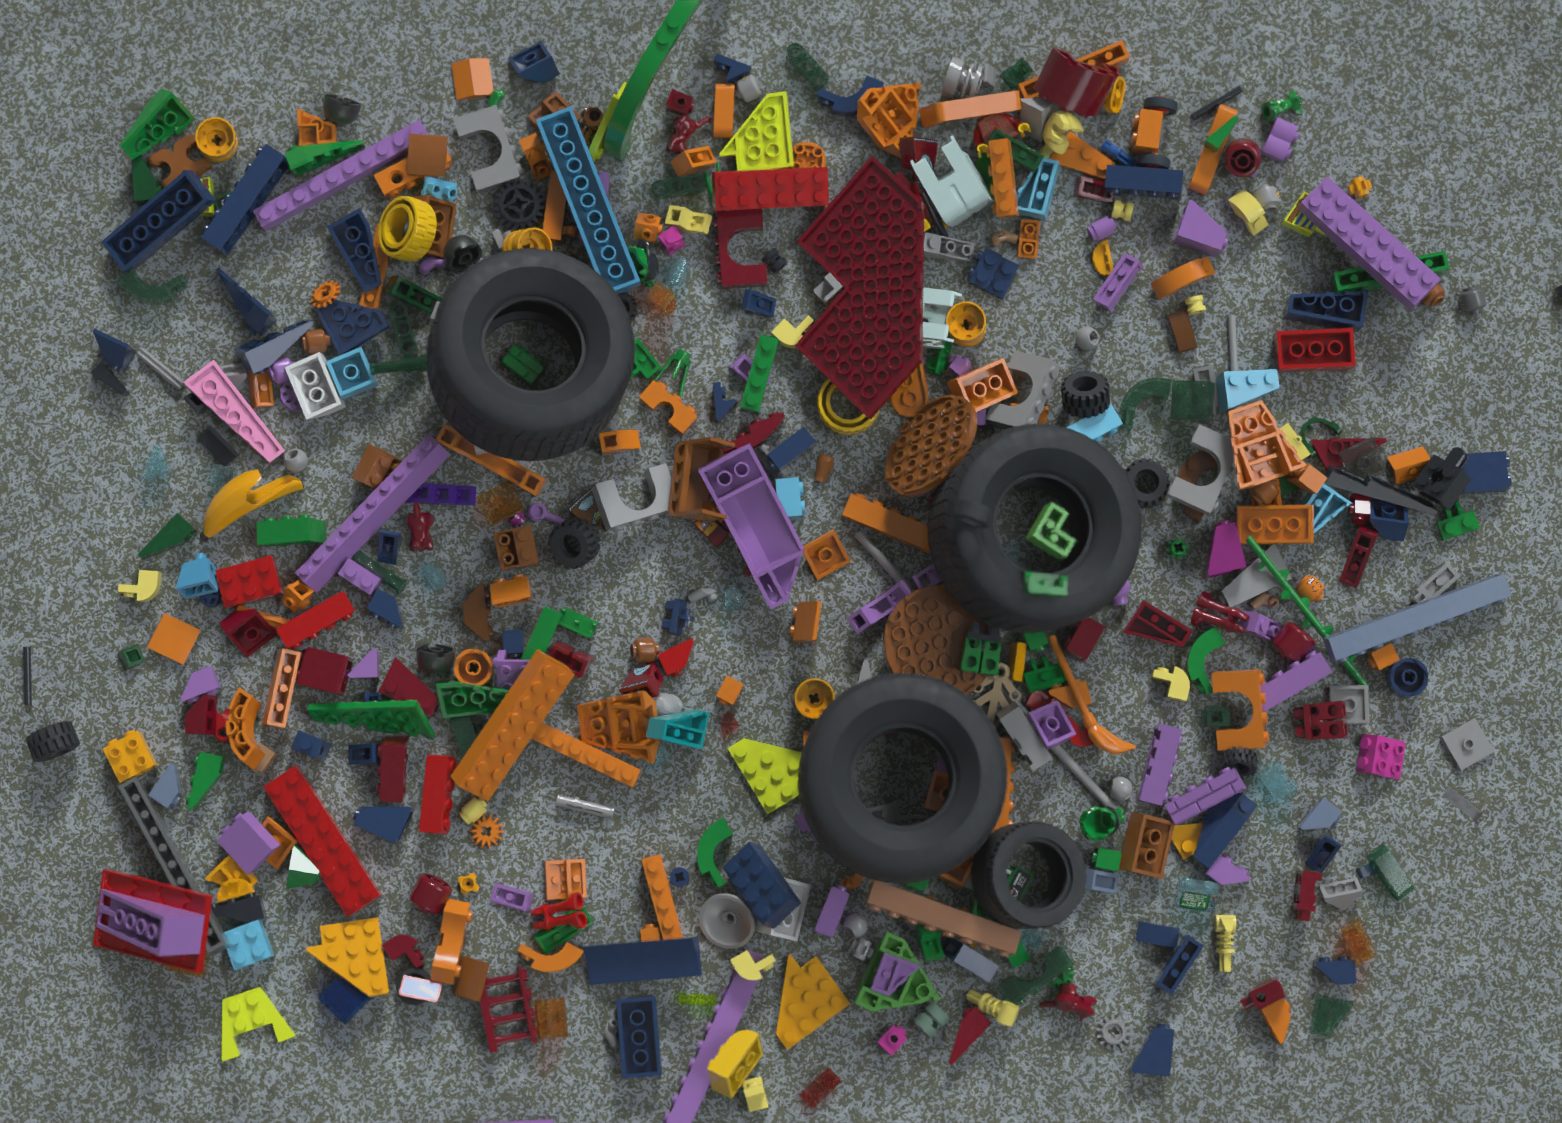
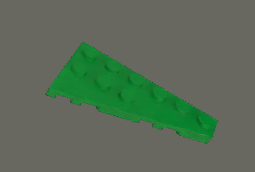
(376, 715)

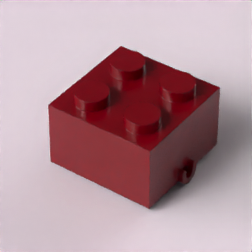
(1083, 639)

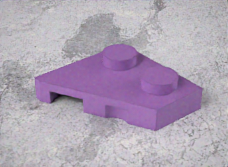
(892, 973)

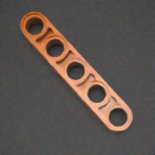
(1209, 159)

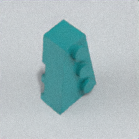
(680, 728)

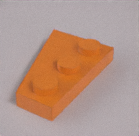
(1083, 158)

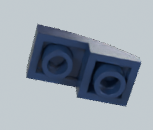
(1157, 934)

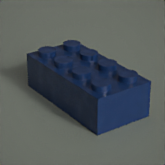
(761, 885)
(639, 1037)

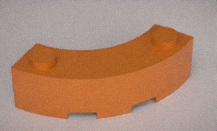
(241, 728)
(449, 951)

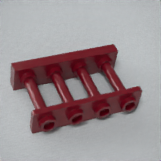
(492, 1022)

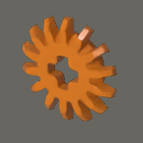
(320, 300)
(494, 832)

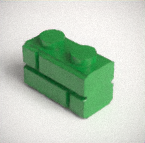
(523, 365)

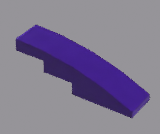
(444, 495)

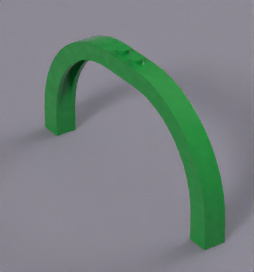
(619, 130)

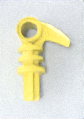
(1225, 926)
(1004, 1011)

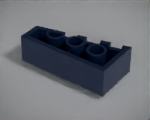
(1144, 182)
(1328, 309)

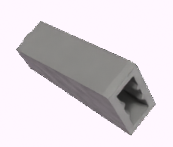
(1252, 581)

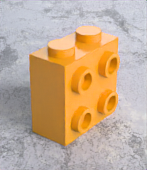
(129, 756)

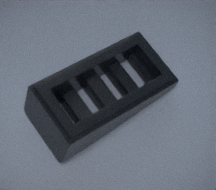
(105, 374)

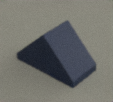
(389, 547)
(363, 754)

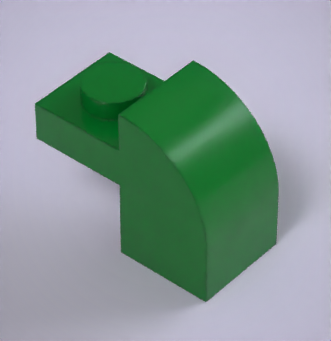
(929, 943)

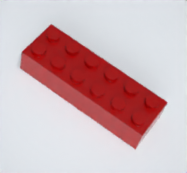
(770, 188)

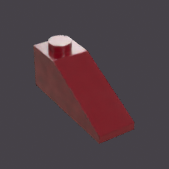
(1359, 555)
(969, 1029)

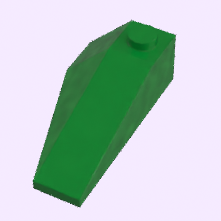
(158, 121)
(310, 157)
(468, 699)

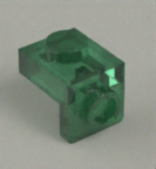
(1016, 74)

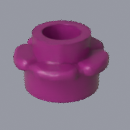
(517, 520)

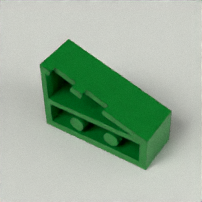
(290, 531)

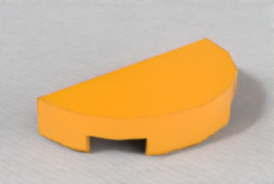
(1102, 258)
(233, 888)

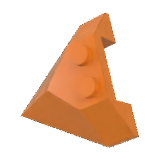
(889, 114)

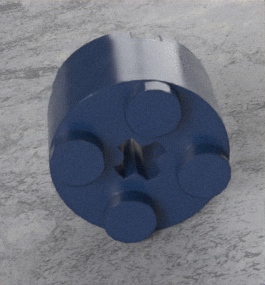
(1417, 681)

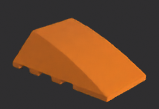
(1259, 446)
(620, 724)

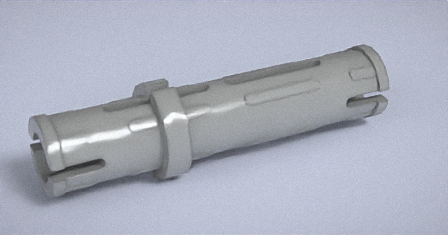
(576, 804)

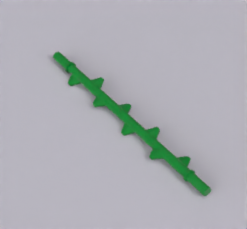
(1302, 603)

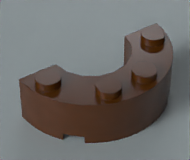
(1190, 471)

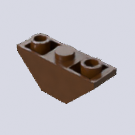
(477, 613)

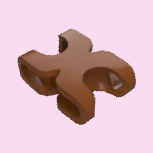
(179, 160)

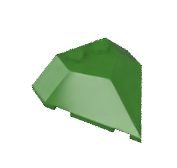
(913, 991)

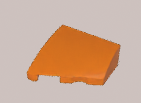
(314, 130)

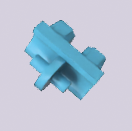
(439, 188)

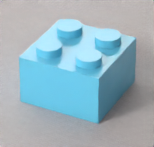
(351, 373)
(789, 494)
(248, 944)

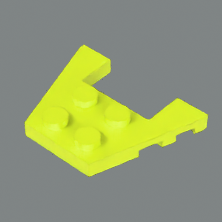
(248, 1012)

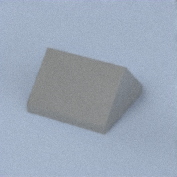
(1036, 114)

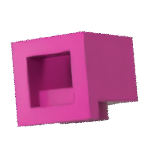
(671, 240)
(885, 1041)

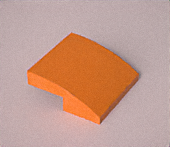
(173, 638)
(565, 878)

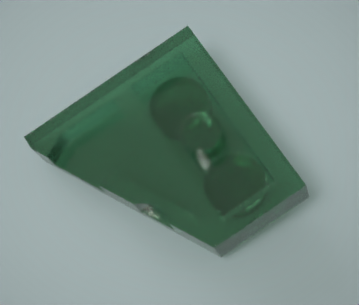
(1328, 1014)

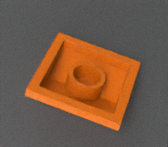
(472, 78)
(825, 554)
(285, 840)

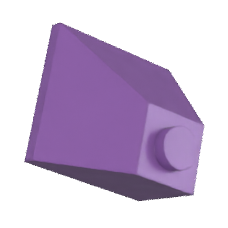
(1052, 725)

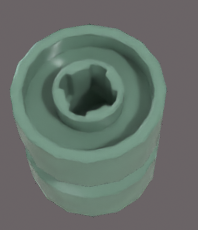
(931, 1019)

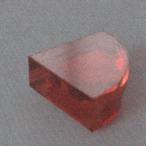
(728, 724)

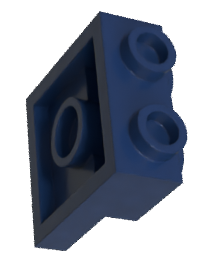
(992, 273)

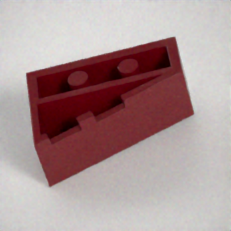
(1157, 625)
(405, 685)

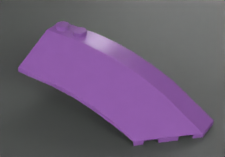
(756, 521)

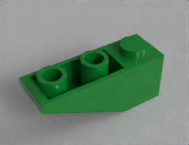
(207, 773)

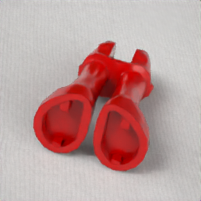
(576, 919)

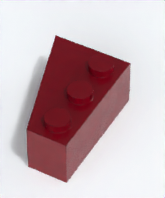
(392, 768)

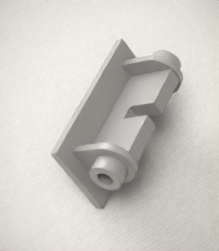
(762, 456)

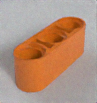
(724, 110)

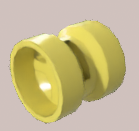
(1118, 207)

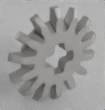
(1119, 1027)

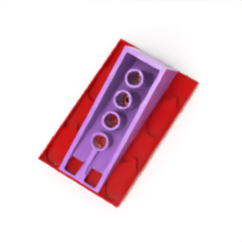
(152, 920)

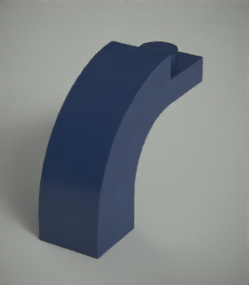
(847, 105)

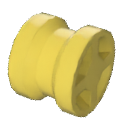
(1195, 305)

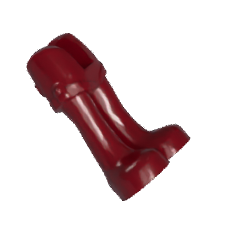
(1205, 602)

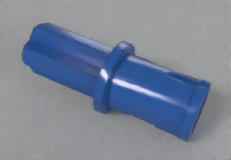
(1117, 154)

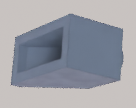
(168, 788)
(1321, 816)
(1101, 881)

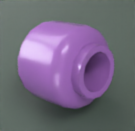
(277, 370)

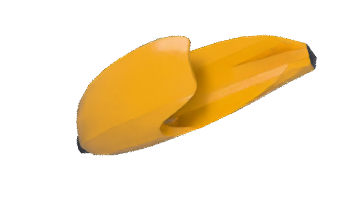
(237, 500)

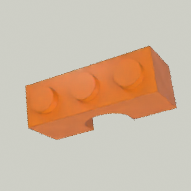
(657, 395)

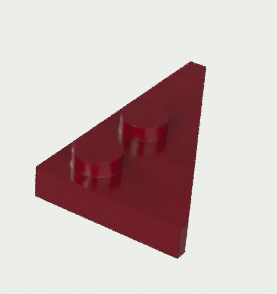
(1329, 448)

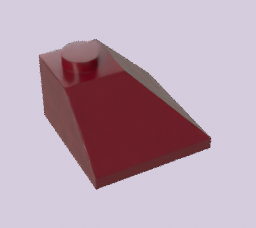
(247, 630)

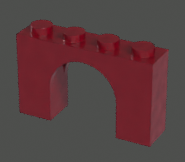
(733, 274)

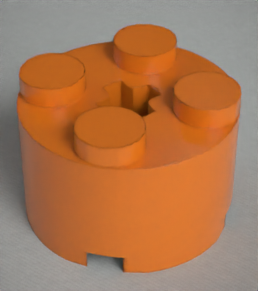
(479, 658)

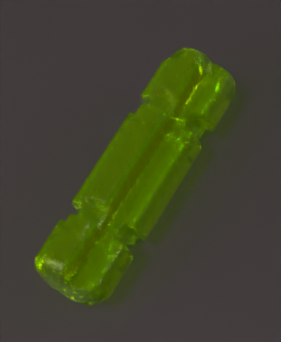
(697, 999)

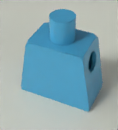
(197, 577)

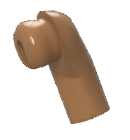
(1001, 236)
(1264, 599)

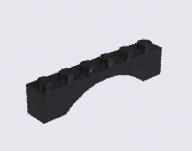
(245, 910)

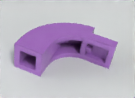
(878, 608)

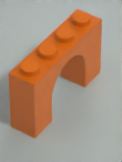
(1250, 684)

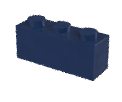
(1178, 964)

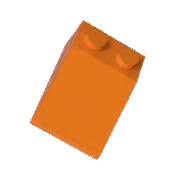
(806, 622)

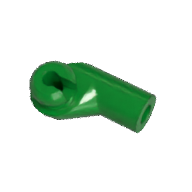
(495, 97)

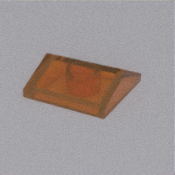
(500, 503)

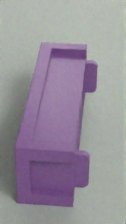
(1117, 282)

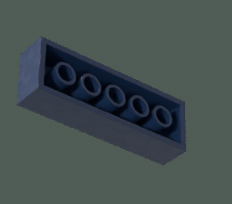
(247, 196)
(158, 221)

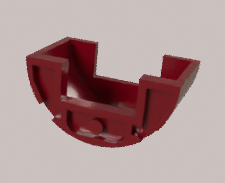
(1075, 84)

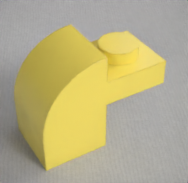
(1249, 210)
(688, 221)
(788, 335)
(147, 588)
(1178, 682)
(748, 968)
(755, 1094)

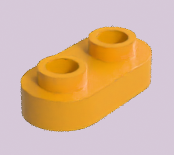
(1115, 99)

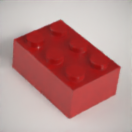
(249, 582)

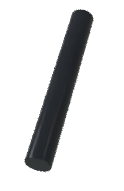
(1214, 104)
(933, 213)
(27, 675)

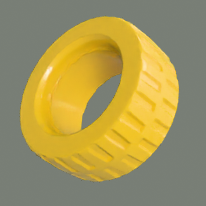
(419, 233)
(834, 422)

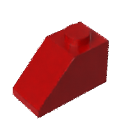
(676, 658)

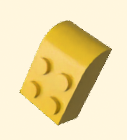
(734, 1062)

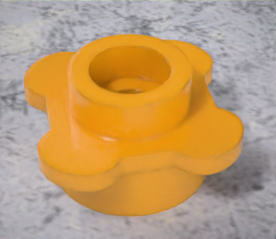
(463, 883)

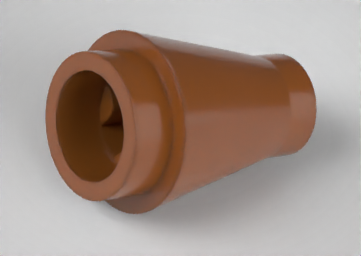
(823, 467)

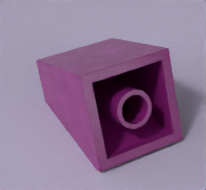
(1223, 551)

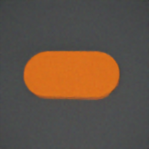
(911, 394)

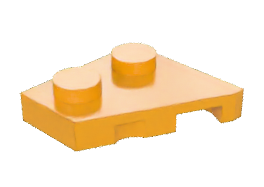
(1186, 838)
(230, 869)

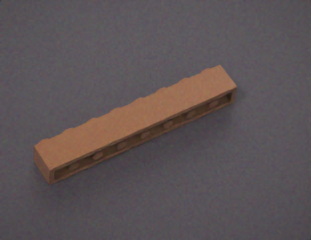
(942, 918)

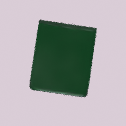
(131, 657)

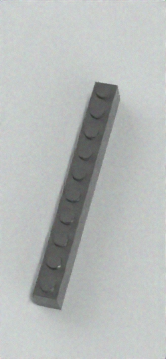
(168, 853)

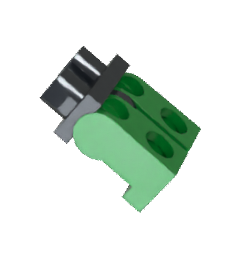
(981, 651)

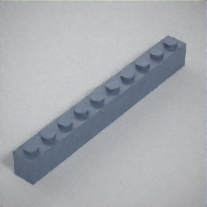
(1416, 617)

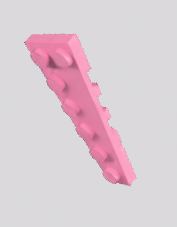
(225, 401)

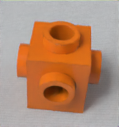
(647, 227)
(297, 596)

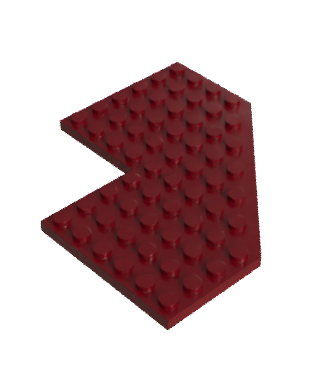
(876, 251)

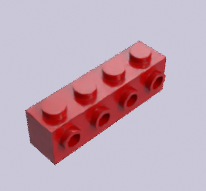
(314, 620)
(437, 794)

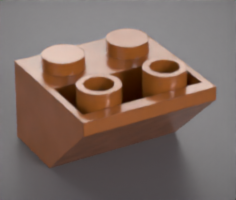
(375, 467)
(516, 548)

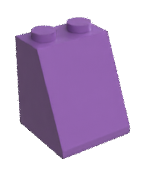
(1200, 231)

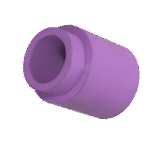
(1101, 228)

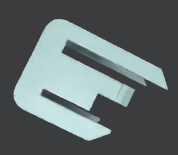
(959, 191)
(935, 330)

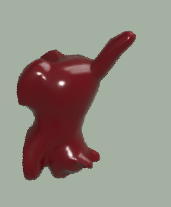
(683, 129)
(419, 526)
(1069, 1001)

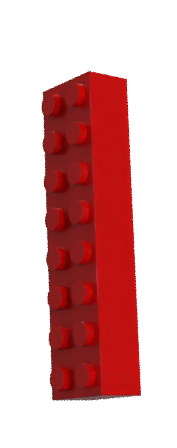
(322, 841)

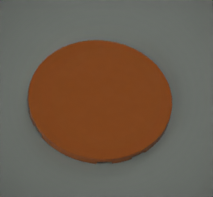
(931, 445)
(928, 637)

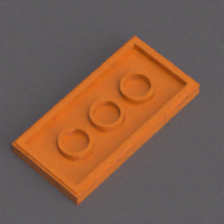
(1276, 524)

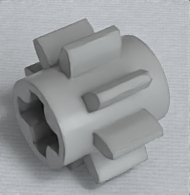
(862, 949)

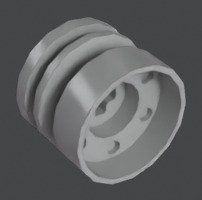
(962, 80)

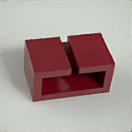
(577, 661)

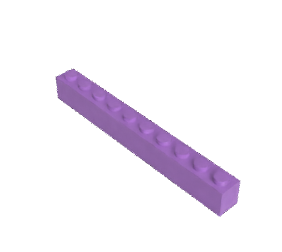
(337, 178)
(372, 513)
(725, 1022)

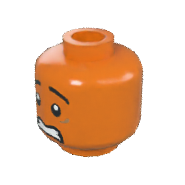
(1310, 588)

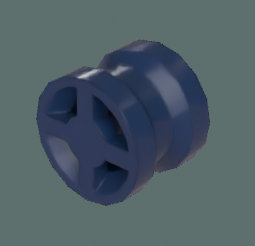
(207, 599)
(679, 877)

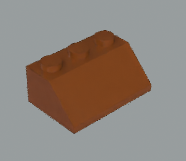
(445, 218)
(1146, 845)

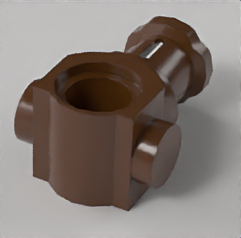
(588, 126)

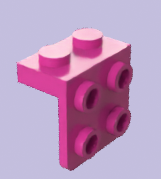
(1380, 756)

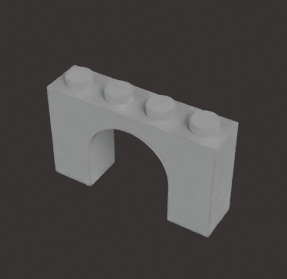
(490, 121)
(1043, 374)
(1204, 497)
(617, 515)

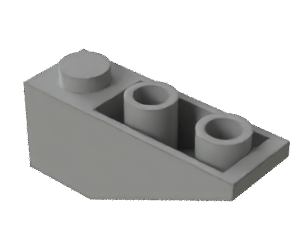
(947, 248)

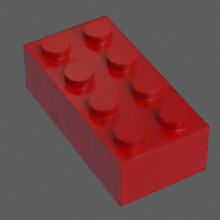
(1314, 350)

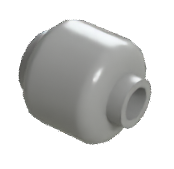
(749, 88)
(1268, 198)

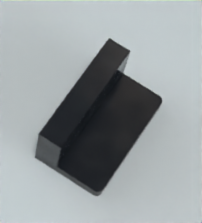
(219, 447)

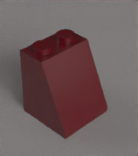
(324, 671)

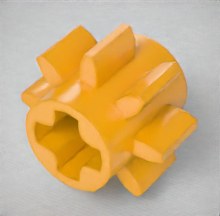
(1359, 187)

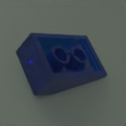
(344, 1000)

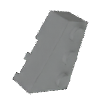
(1024, 735)

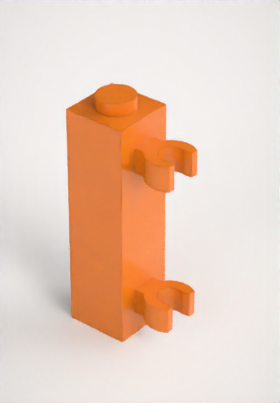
(556, 212)

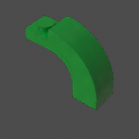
(1196, 656)
(710, 839)

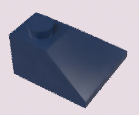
(535, 63)
(114, 351)
(1389, 519)

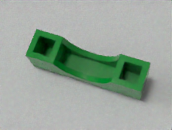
(759, 374)

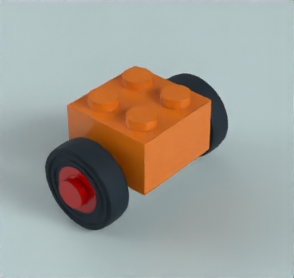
(1148, 130)

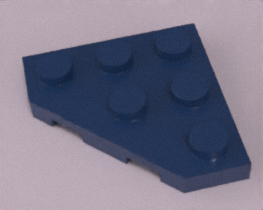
(351, 324)

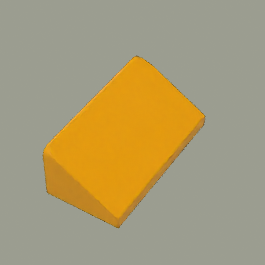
(1017, 661)

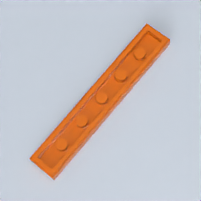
(373, 297)

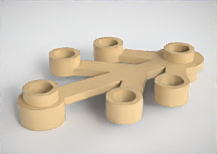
(995, 695)

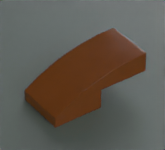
(1182, 331)

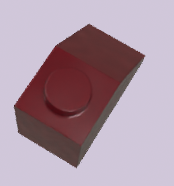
(202, 717)

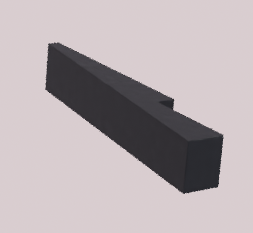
(1378, 489)

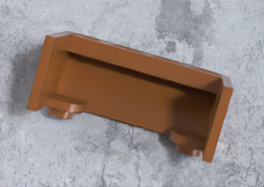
(688, 490)

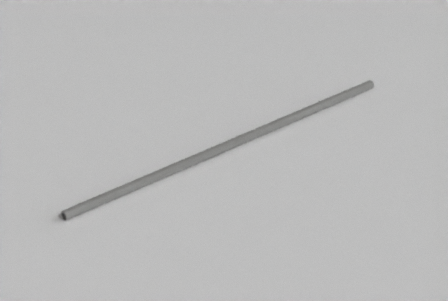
(1059, 751)

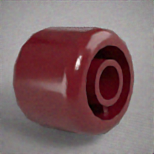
(1242, 157)
(1293, 643)
(430, 894)

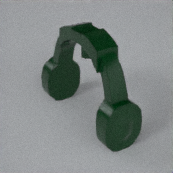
(1332, 425)

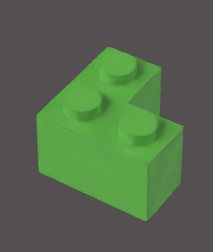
(1046, 532)

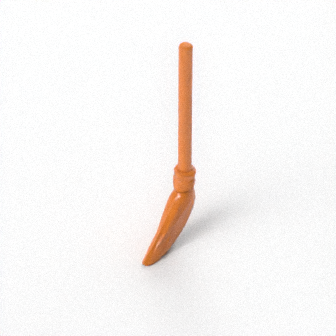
(1098, 735)

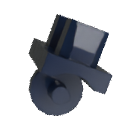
(679, 617)

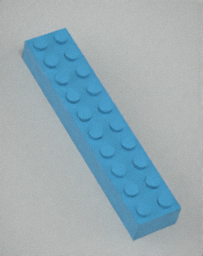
(587, 199)

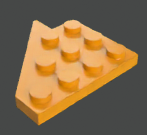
(354, 954)
(807, 1000)

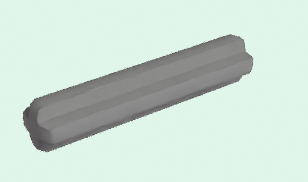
(160, 368)

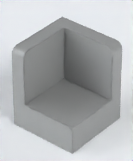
(828, 289)

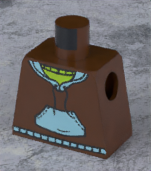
(587, 509)

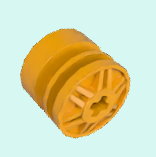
(207, 134)
(527, 238)
(966, 313)
(812, 686)

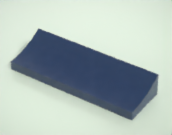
(643, 960)

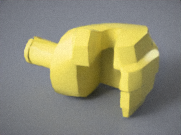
(1054, 132)

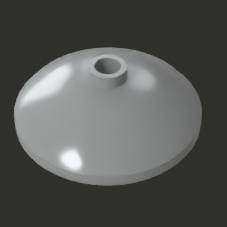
(722, 928)

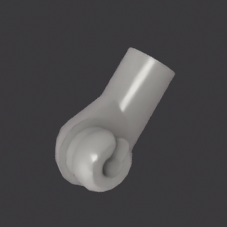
(701, 593)
(611, 1032)

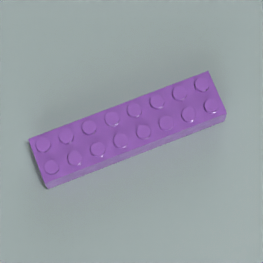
(1369, 243)

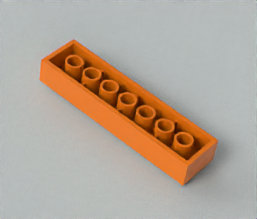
(512, 725)

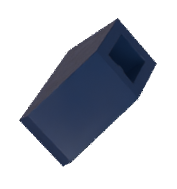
(387, 607)
(1339, 971)

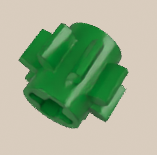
(1172, 548)

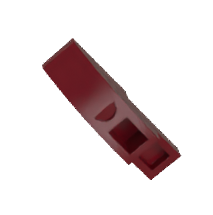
(759, 431)

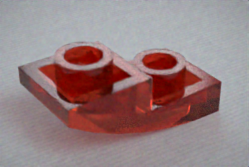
(820, 1088)

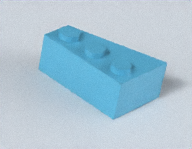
(1038, 189)
(1240, 387)
(1100, 425)
(1326, 505)

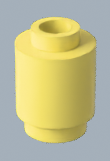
(473, 810)

